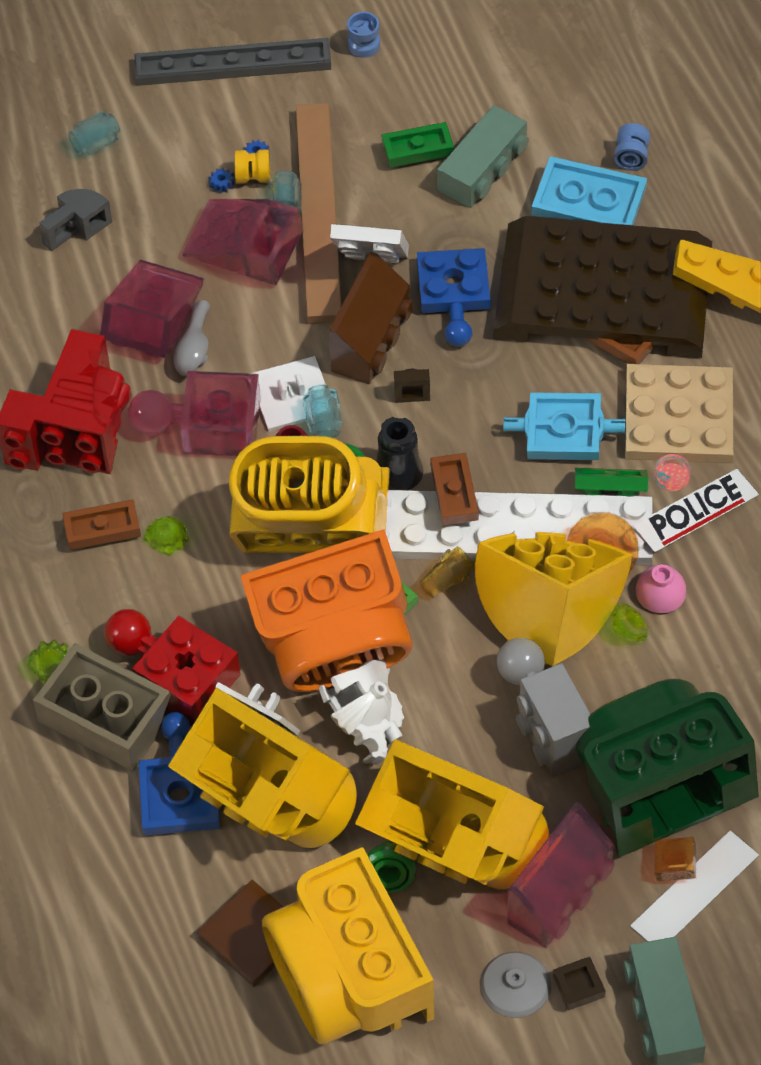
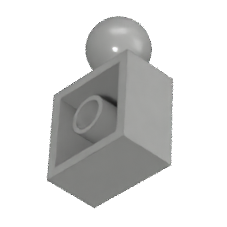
(547, 704)

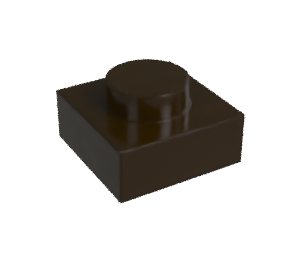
(412, 385)
(579, 983)

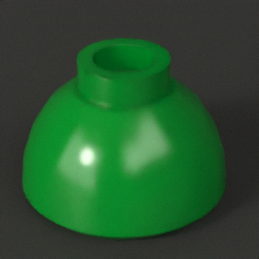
(392, 868)

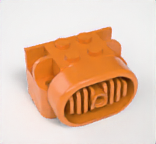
(331, 611)

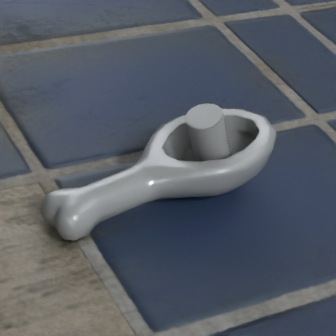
(193, 344)

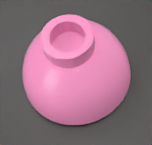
(660, 589)

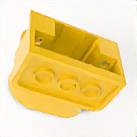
(334, 504)
(265, 774)
(453, 818)
(347, 952)

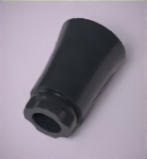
(400, 453)

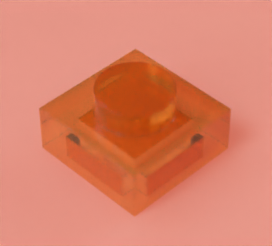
(675, 859)

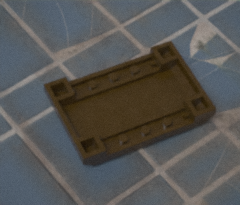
(599, 284)

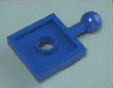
(441, 296)
(157, 780)

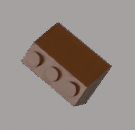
(369, 321)

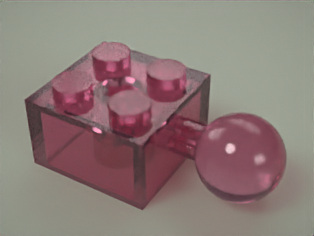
(216, 413)

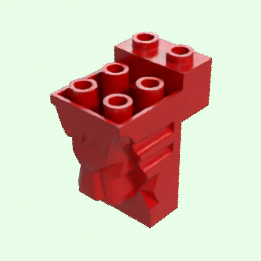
(75, 416)

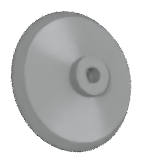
(515, 984)

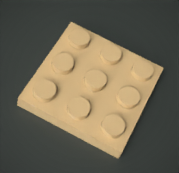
(679, 412)

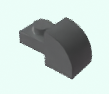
(78, 212)

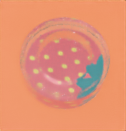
(672, 472)

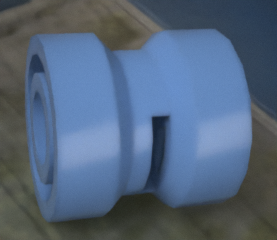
(363, 34)
(632, 147)

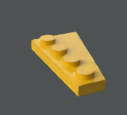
(720, 272)

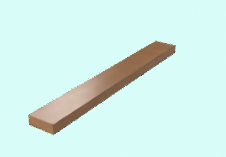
(318, 212)

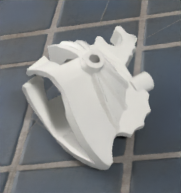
(366, 707)

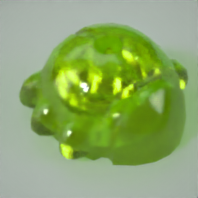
(166, 534)
(628, 623)
(44, 657)

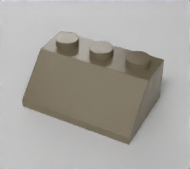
(102, 706)

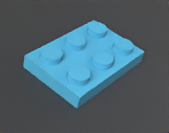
(588, 193)

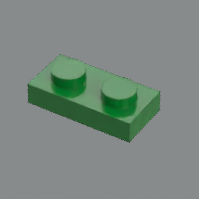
(417, 144)
(625, 481)

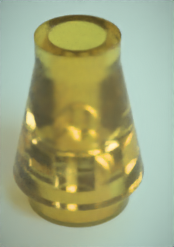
(448, 571)

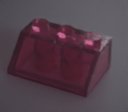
(560, 877)

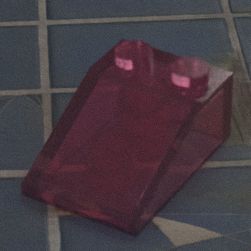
(150, 308)

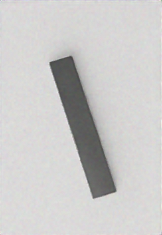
(232, 61)

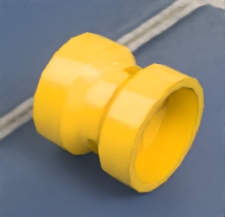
(260, 166)

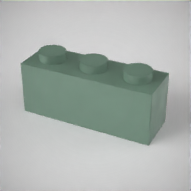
(482, 156)
(664, 1003)

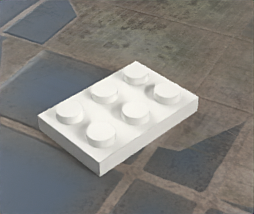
(360, 241)

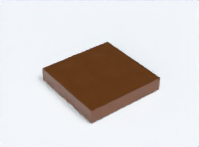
(238, 935)

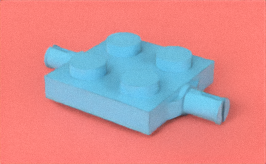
(564, 426)

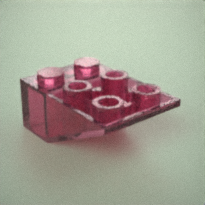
(246, 237)

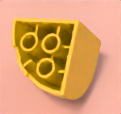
(550, 589)

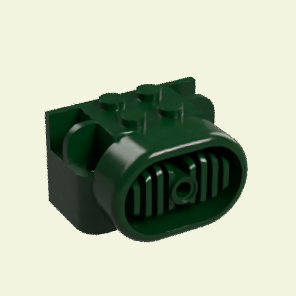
(666, 761)

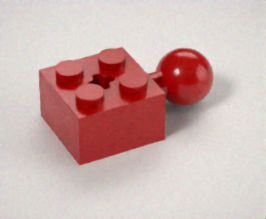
(179, 660)

